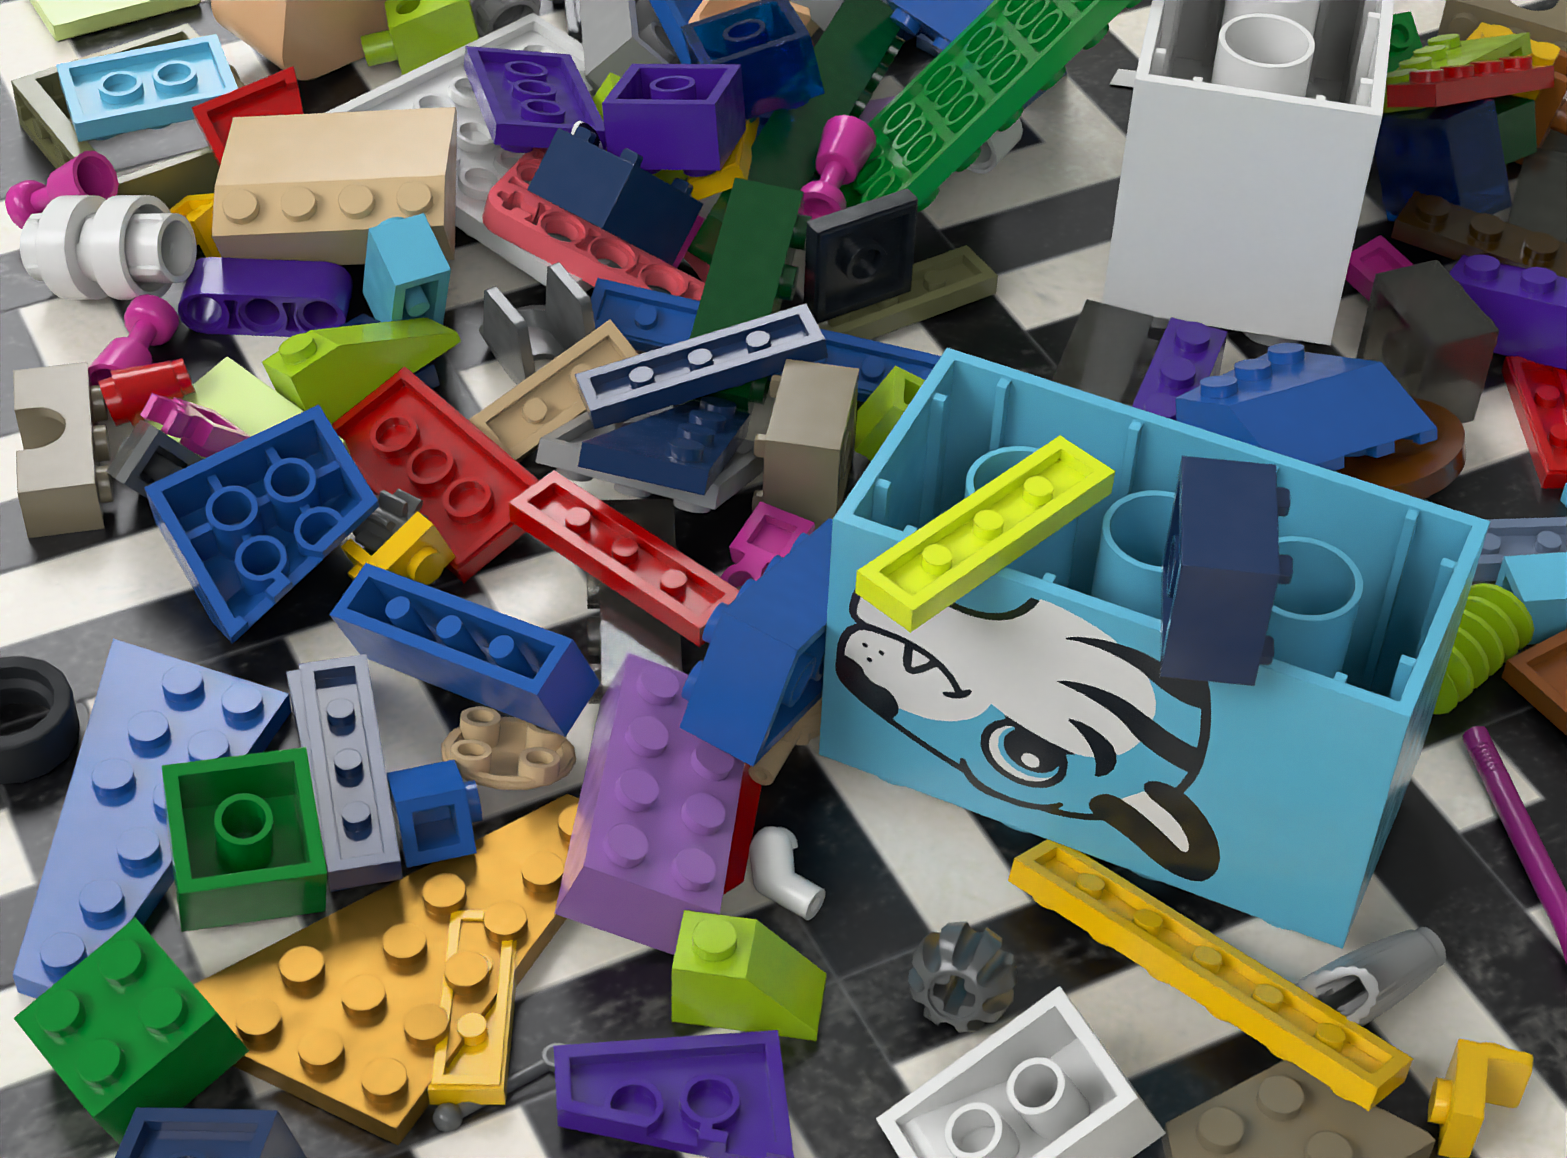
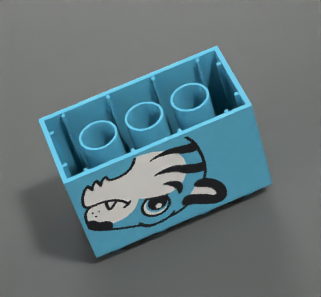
(1047, 681)

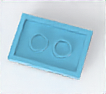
(143, 86)

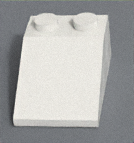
(1027, 1093)

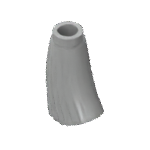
(1377, 974)

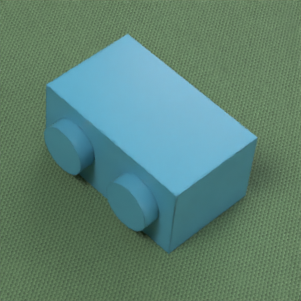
(405, 271)

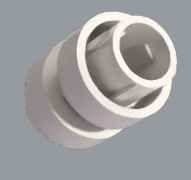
(108, 247)

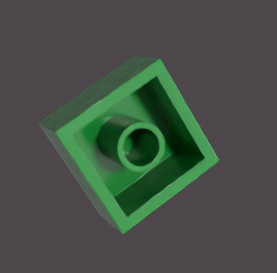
(244, 838)
(130, 1031)

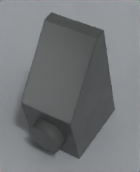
(149, 457)

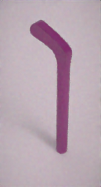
(1520, 829)

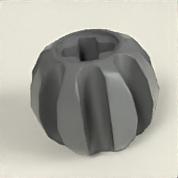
(963, 977)

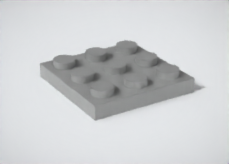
(563, 447)

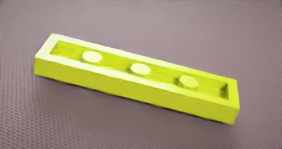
(983, 533)

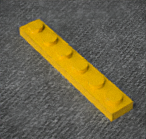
(1212, 973)

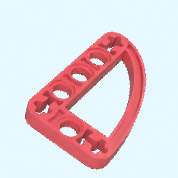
(514, 211)

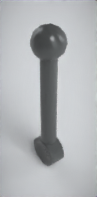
(449, 1116)

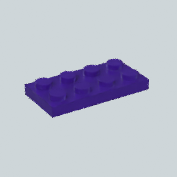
(529, 96)

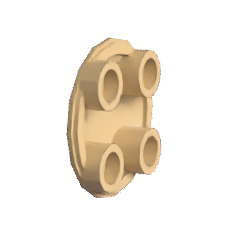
(507, 751)

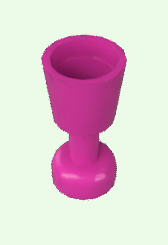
(840, 157)
(83, 175)
(149, 323)

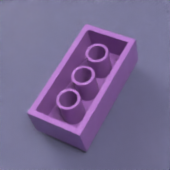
(649, 814)

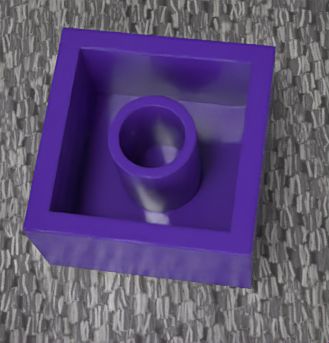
(677, 116)

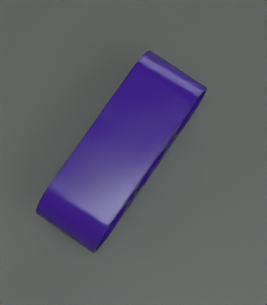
(264, 296)

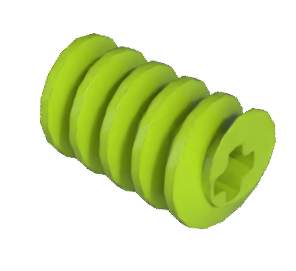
(1488, 635)

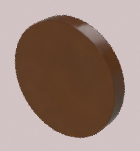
(1416, 467)

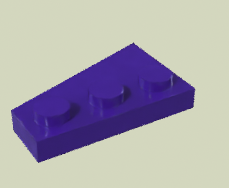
(679, 1093)

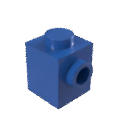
(433, 812)

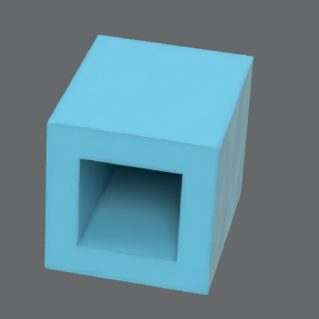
(1541, 586)

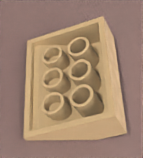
(323, 179)

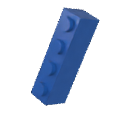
(466, 648)

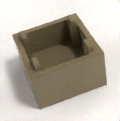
(809, 440)

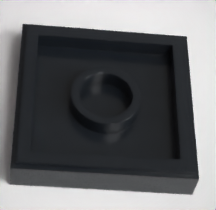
(860, 255)

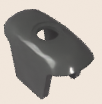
(536, 331)

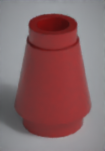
(132, 387)

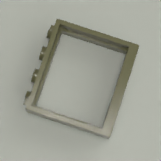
(46, 120)

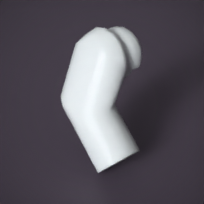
(775, 873)

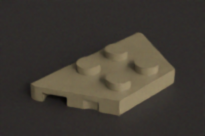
(1290, 1116)

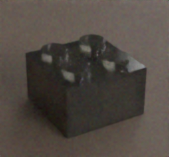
(1429, 336)

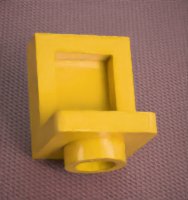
(412, 552)
(1475, 1077)

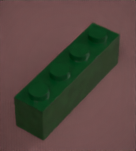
(752, 269)

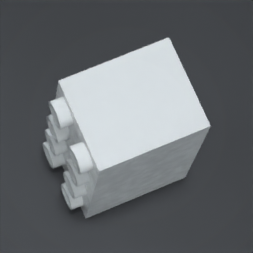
(1248, 163)

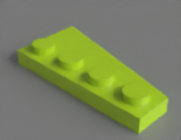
(1449, 50)

